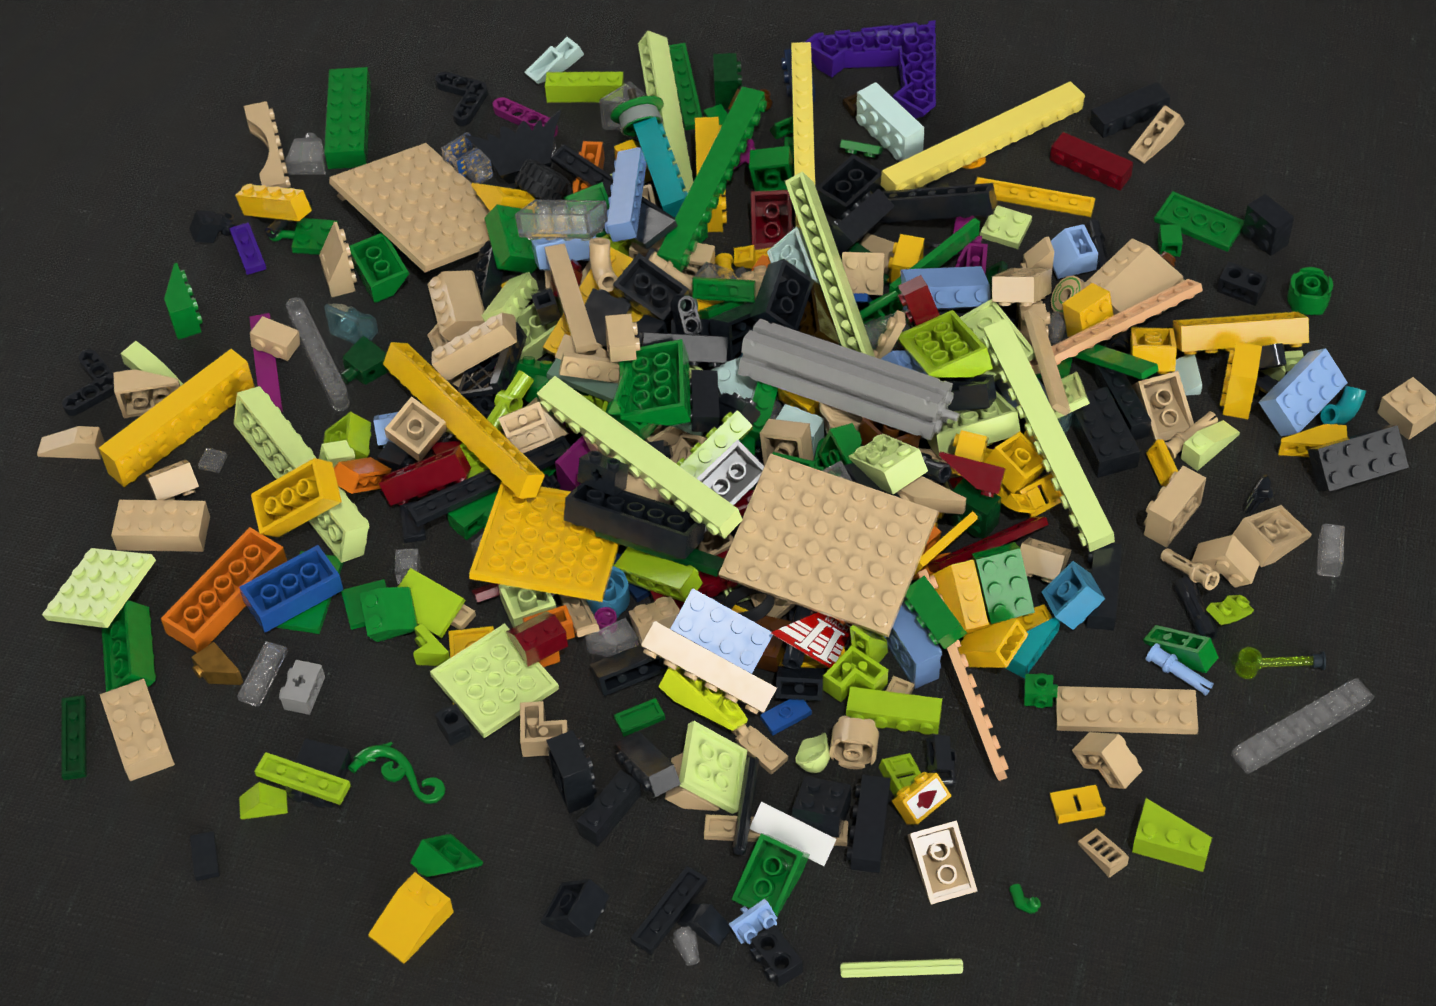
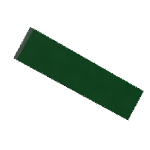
(73, 738)

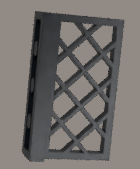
(502, 375)

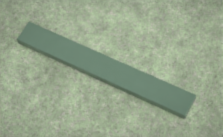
(599, 389)

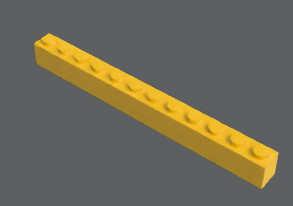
(464, 420)

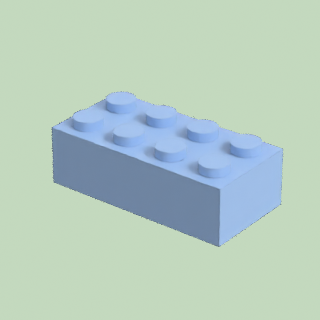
(1303, 392)

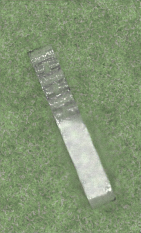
(318, 354)
(1302, 725)

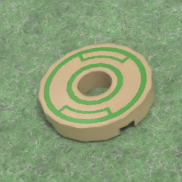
(1068, 285)

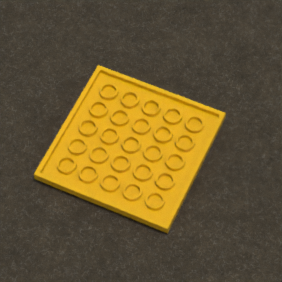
(537, 550)

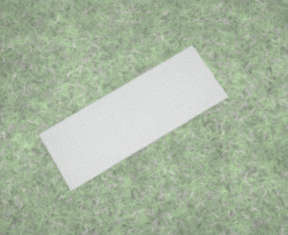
(793, 832)

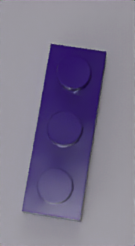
(247, 248)

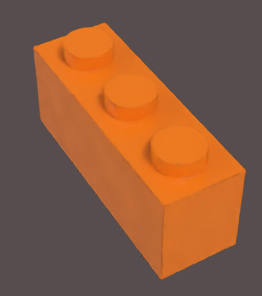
(360, 474)

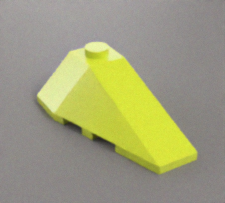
(701, 699)

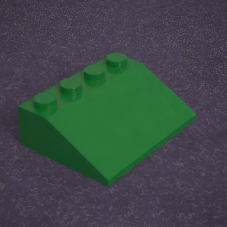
(660, 385)

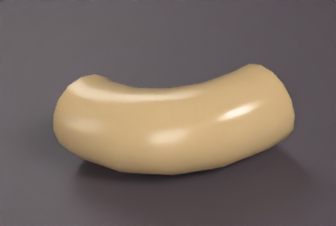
(601, 263)

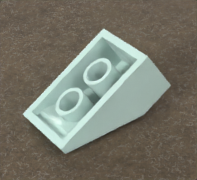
(730, 381)

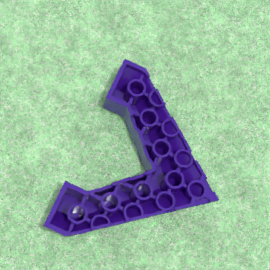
(903, 45)

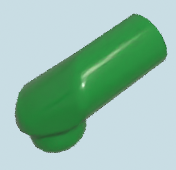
(1023, 903)

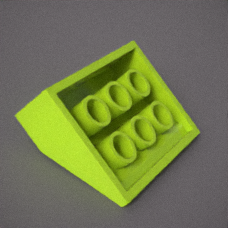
(946, 347)

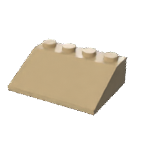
(1134, 275)

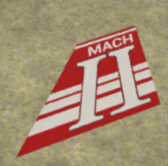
(817, 637)

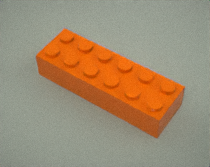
(216, 596)

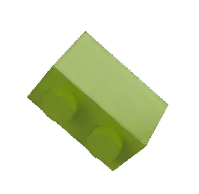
(354, 430)

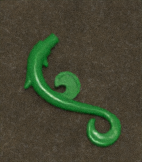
(405, 768)

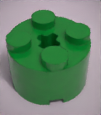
(1310, 291)

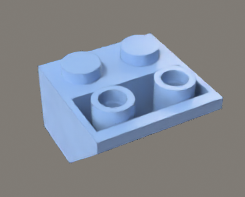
(1073, 252)

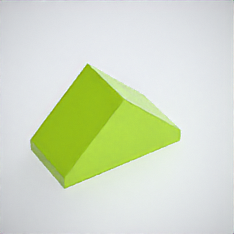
(263, 801)

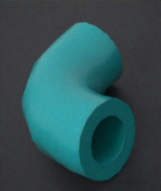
(1345, 408)

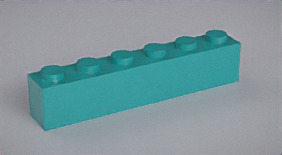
(660, 165)

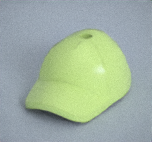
(813, 754)

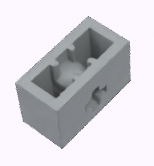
(302, 687)

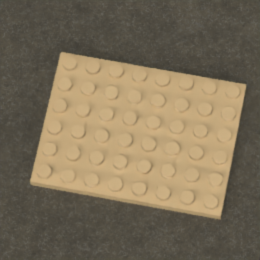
(418, 205)
(829, 544)

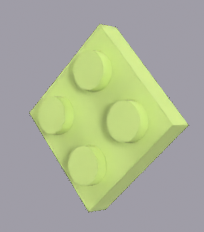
(1006, 227)

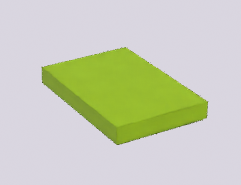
(433, 603)

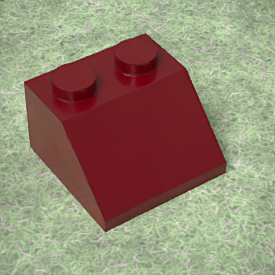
(538, 637)

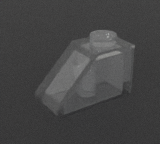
(612, 639)

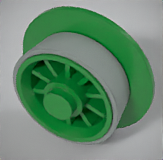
(636, 111)

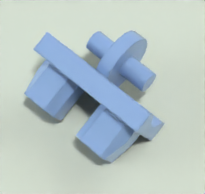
(753, 921)

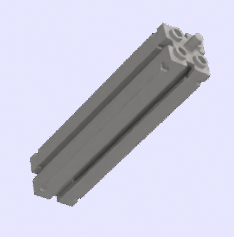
(846, 379)

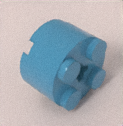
(616, 595)

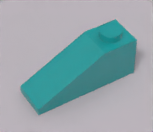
(1033, 647)

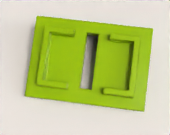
(897, 767)

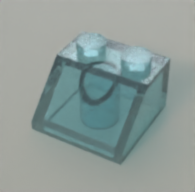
(350, 323)

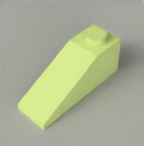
(1207, 444)

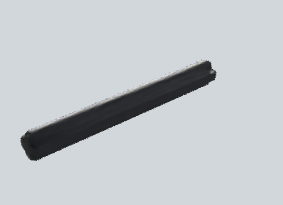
(746, 806)

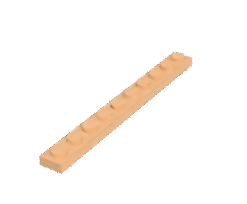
(1122, 321)
(974, 701)

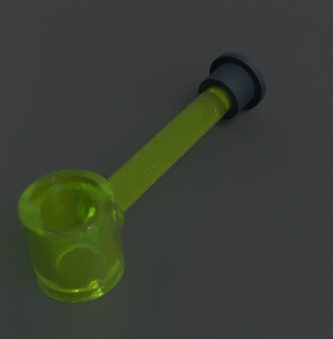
(1254, 657)

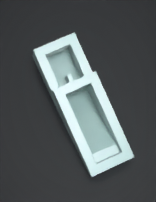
(555, 60)

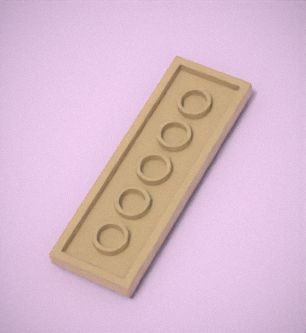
(1126, 710)

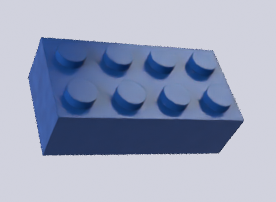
(291, 588)

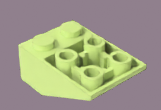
(889, 462)

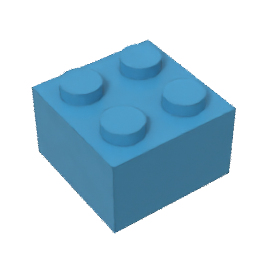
(1073, 595)

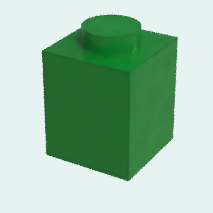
(1170, 239)

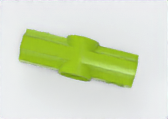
(510, 399)

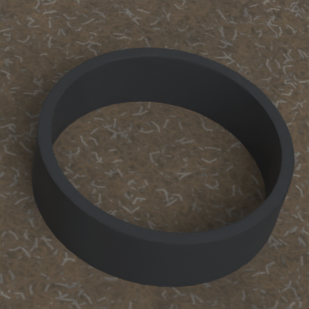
(756, 613)

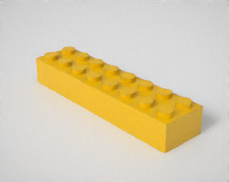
(176, 418)

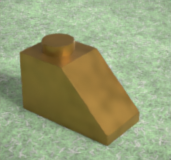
(215, 667)

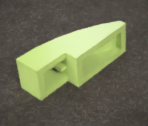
(141, 359)

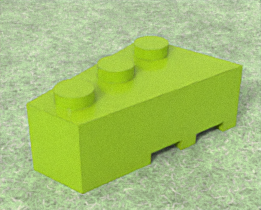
(1170, 838)

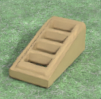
(1107, 867)

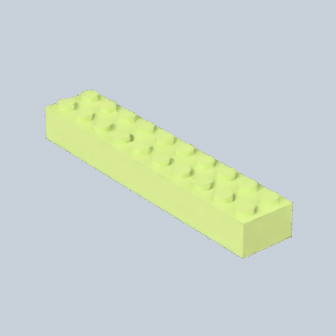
(283, 451)

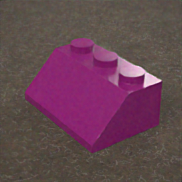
(568, 465)

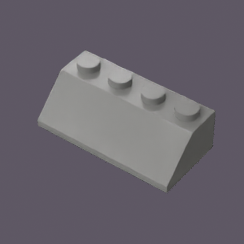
(732, 473)

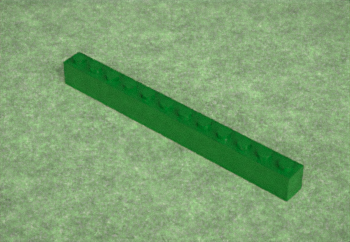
(712, 177)

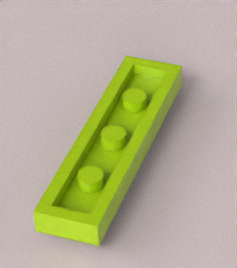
(302, 778)

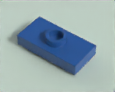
(785, 715)

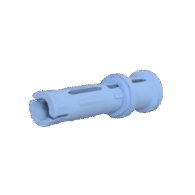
(1170, 664)

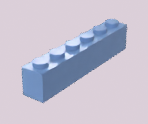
(626, 194)

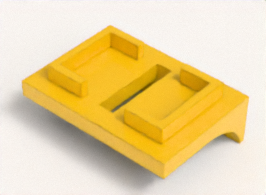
(1035, 497)
(1088, 800)

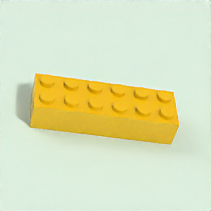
(705, 133)
(1224, 332)

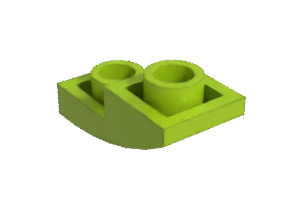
(1230, 610)

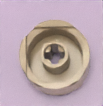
(854, 742)

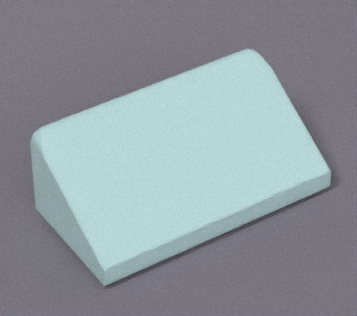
(1189, 374)

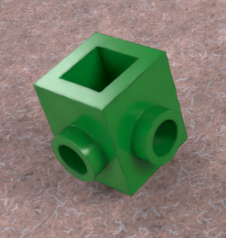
(1040, 690)

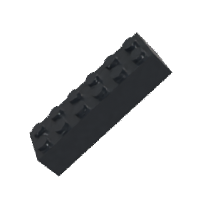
(635, 520)

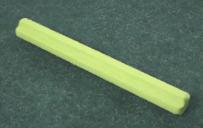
(900, 968)

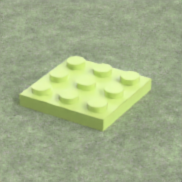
(713, 767)

